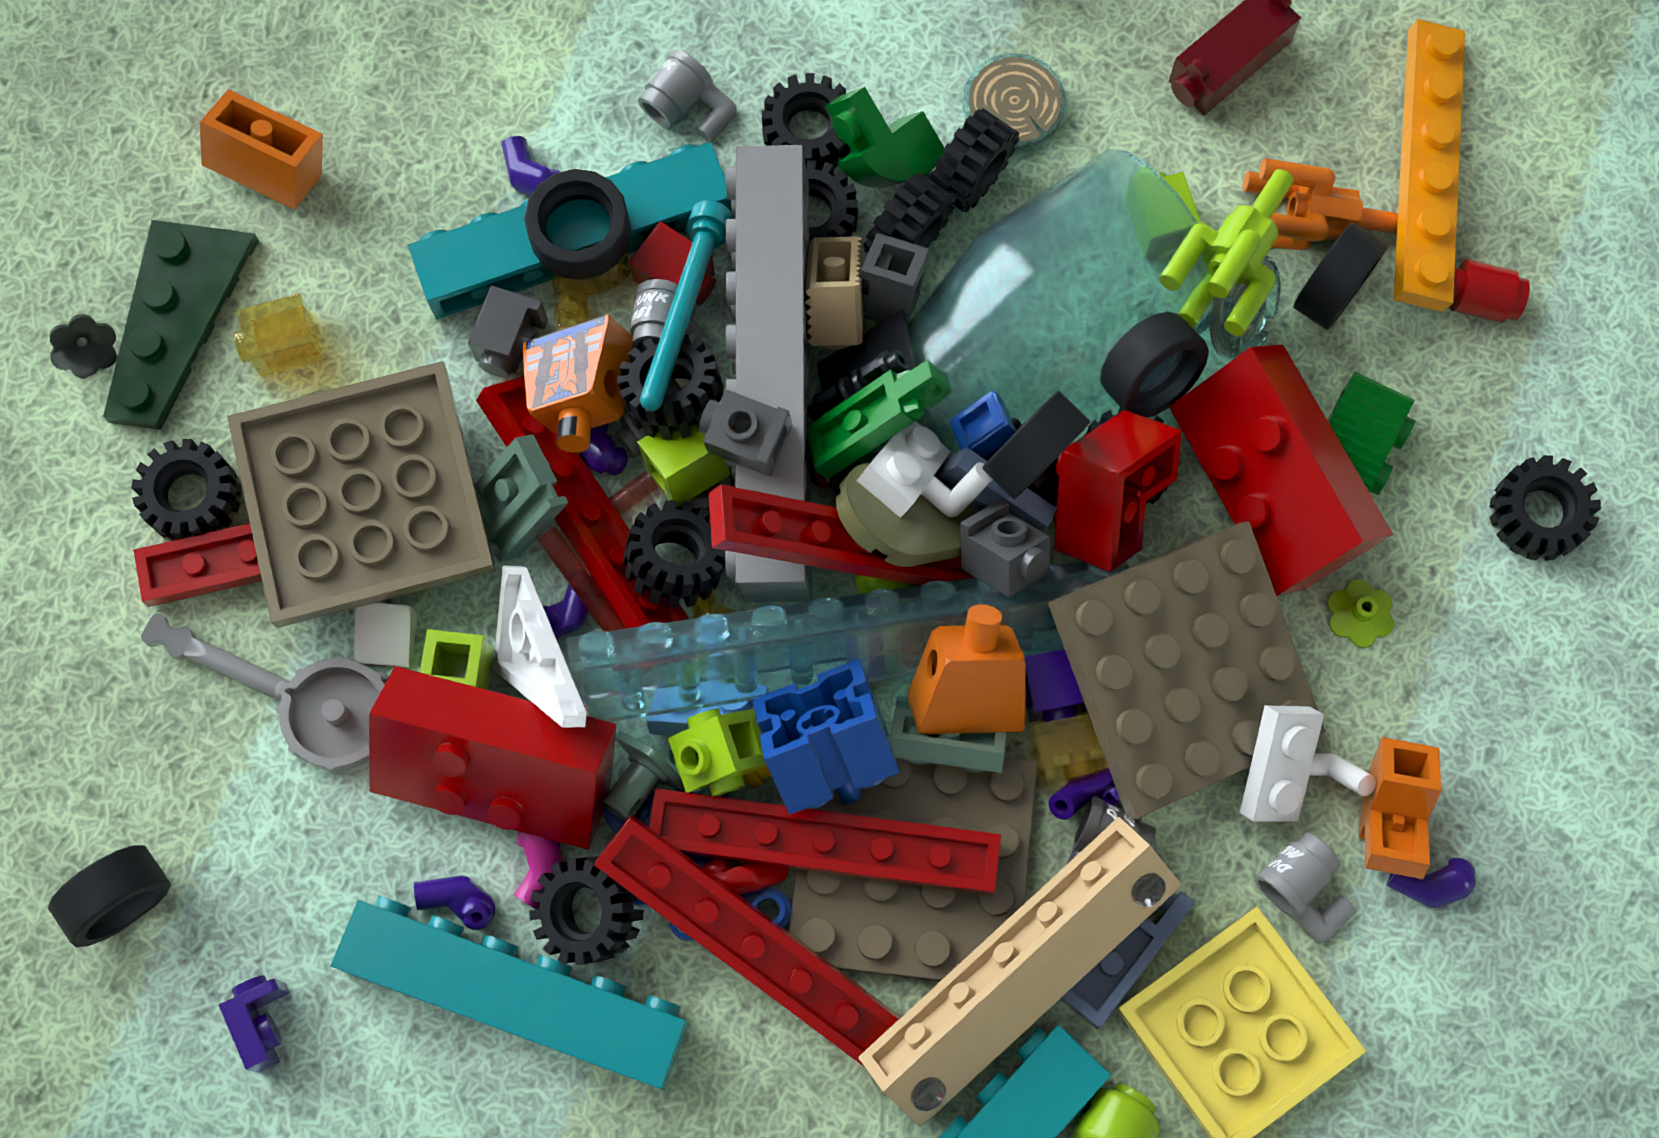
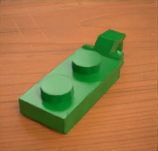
(874, 416)

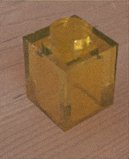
(277, 335)

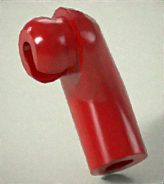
(746, 877)

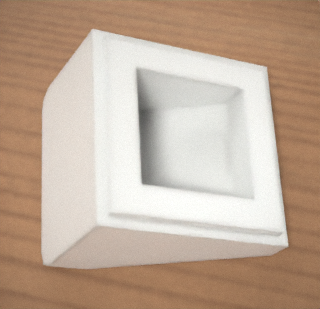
(384, 634)

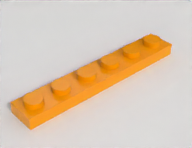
(1429, 166)

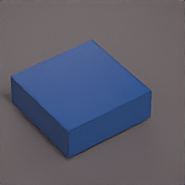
(983, 425)

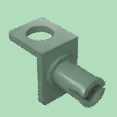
(641, 776)

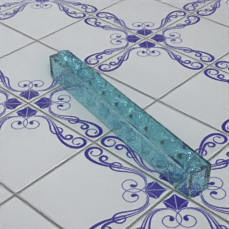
(768, 648)

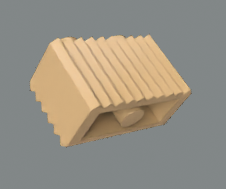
(834, 292)

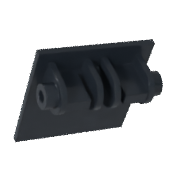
(853, 368)

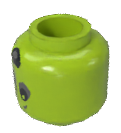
(1117, 1114)

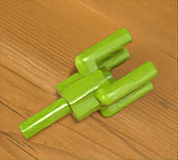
(1231, 258)

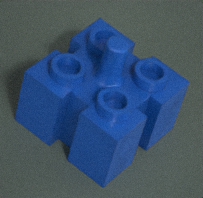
(825, 738)

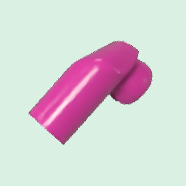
(540, 855)

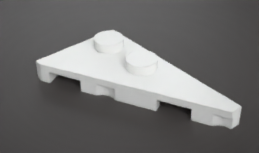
(529, 652)

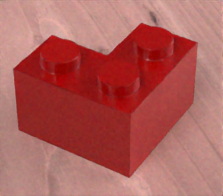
(1107, 486)

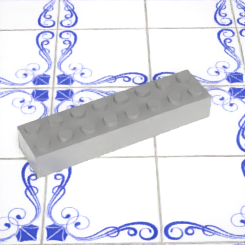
(770, 338)

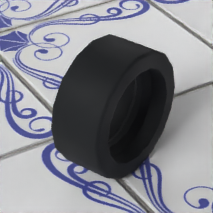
(567, 187)
(1340, 275)
(1154, 364)
(1036, 445)
(109, 895)

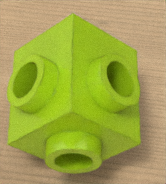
(718, 750)

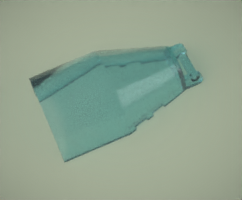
(1055, 291)

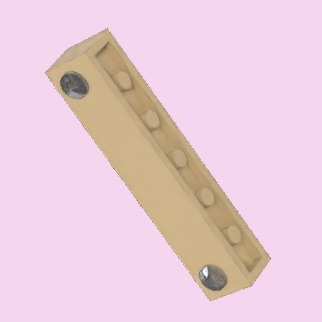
(1019, 972)

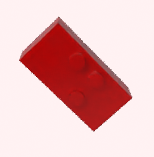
(1280, 467)
(489, 758)

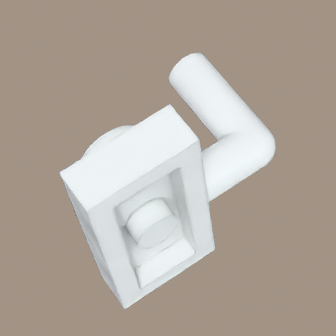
(907, 469)
(1286, 759)

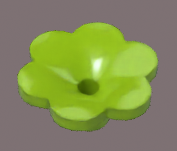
(1354, 622)

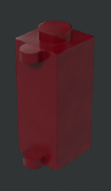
(1232, 52)

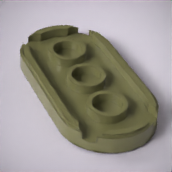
(914, 539)

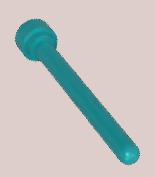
(706, 232)

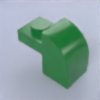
(882, 152)

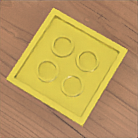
(1241, 1030)

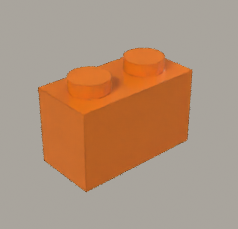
(261, 149)

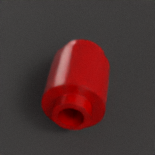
(1489, 291)

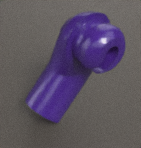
(1079, 792)

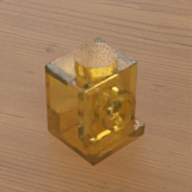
(1066, 748)

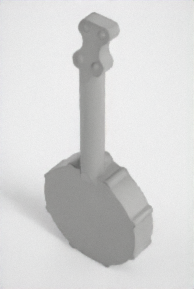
(320, 709)

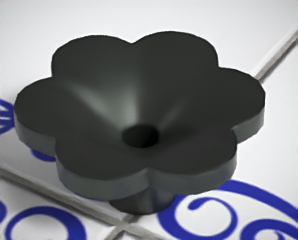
(83, 346)

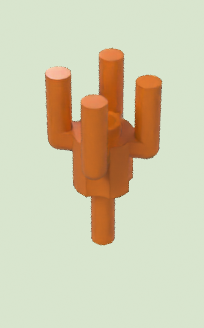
(1316, 207)

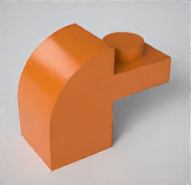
(1399, 807)

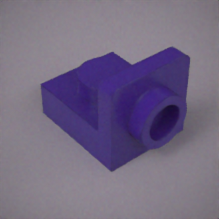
(254, 1033)

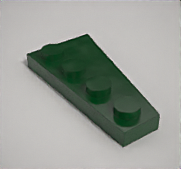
(172, 313)

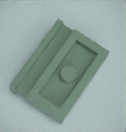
(518, 497)
(965, 750)

